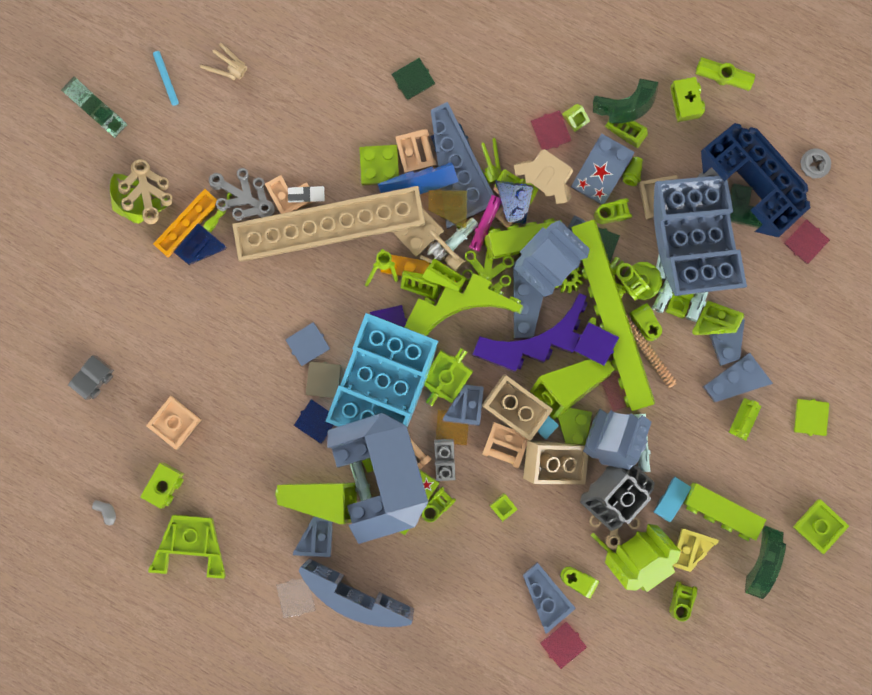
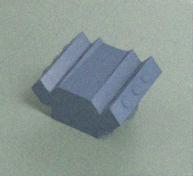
(551, 257)
(617, 438)

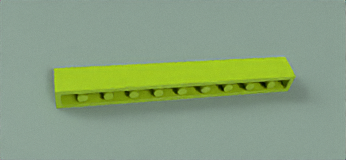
(614, 318)

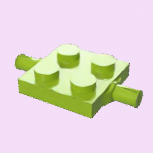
(447, 376)

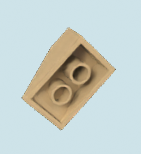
(516, 407)
(555, 463)

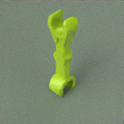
(212, 222)

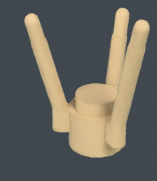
(236, 67)
(453, 260)

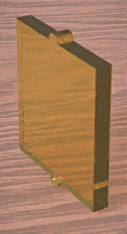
(450, 430)

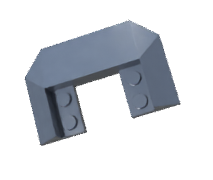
(395, 470)

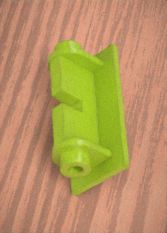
(745, 419)

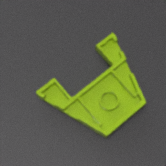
(190, 537)

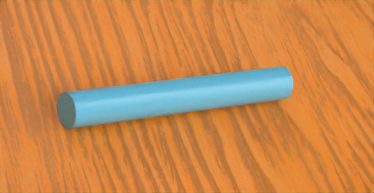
(165, 77)

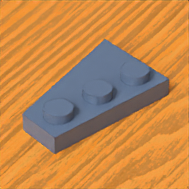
(547, 597)

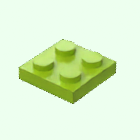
(378, 164)
(820, 526)

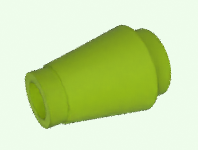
(633, 172)

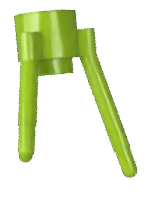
(491, 172)
(383, 262)

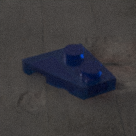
(515, 200)
(198, 246)

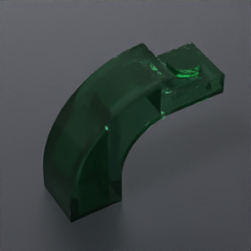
(94, 107)
(629, 108)
(768, 564)

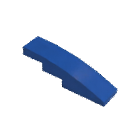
(425, 179)

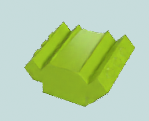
(644, 559)

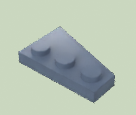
(737, 379)

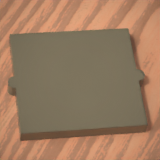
(323, 379)

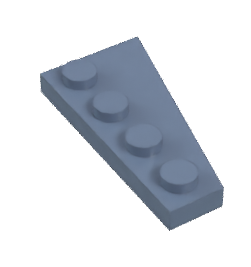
(531, 300)

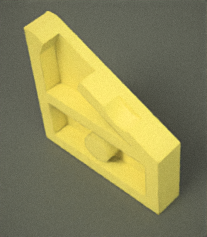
(692, 548)

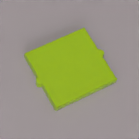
(811, 417)

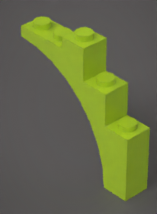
(477, 294)

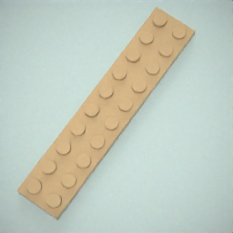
(329, 224)

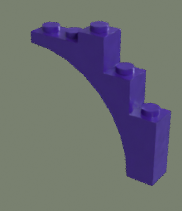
(509, 354)

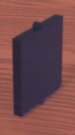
(313, 421)

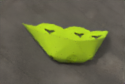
(136, 214)

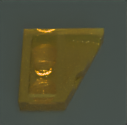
(449, 205)

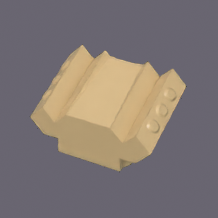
(547, 174)

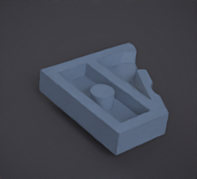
(466, 406)
(316, 539)

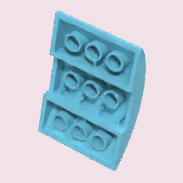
(383, 373)

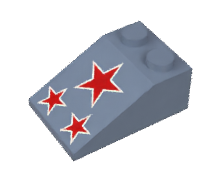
(602, 169)

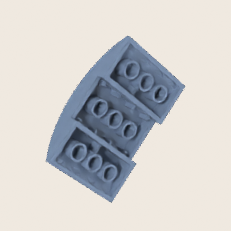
(697, 235)
(353, 603)

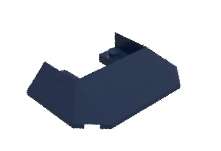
(763, 169)

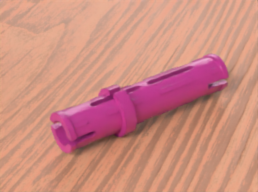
(485, 223)

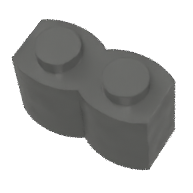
(91, 378)

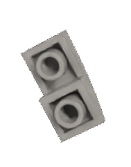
(444, 459)

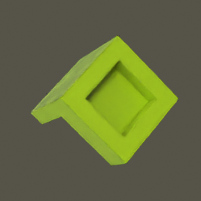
(503, 507)

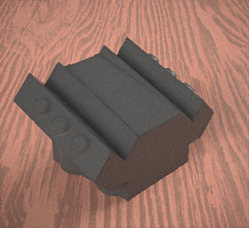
(618, 495)

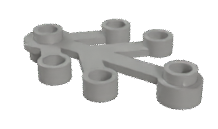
(243, 197)

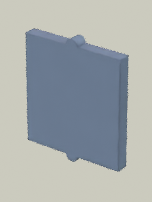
(307, 344)

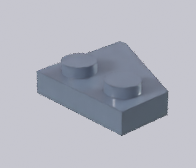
(728, 345)

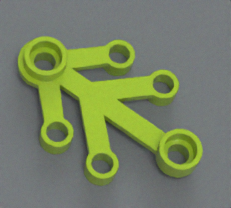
(487, 270)

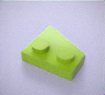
(717, 320)

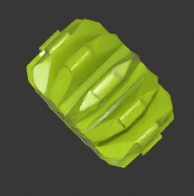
(574, 281)

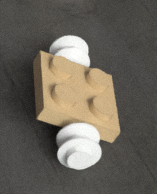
(420, 238)

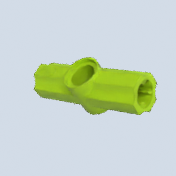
(713, 70)

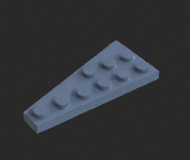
(454, 148)

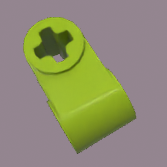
(616, 212)
(634, 282)
(645, 320)
(438, 504)
(581, 582)
(681, 599)

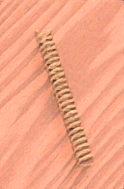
(637, 335)

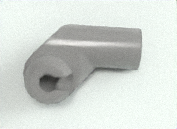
(107, 511)

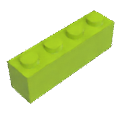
(513, 240)
(724, 511)

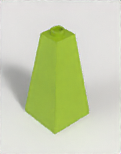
(570, 384)
(319, 499)

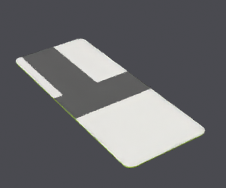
(306, 194)

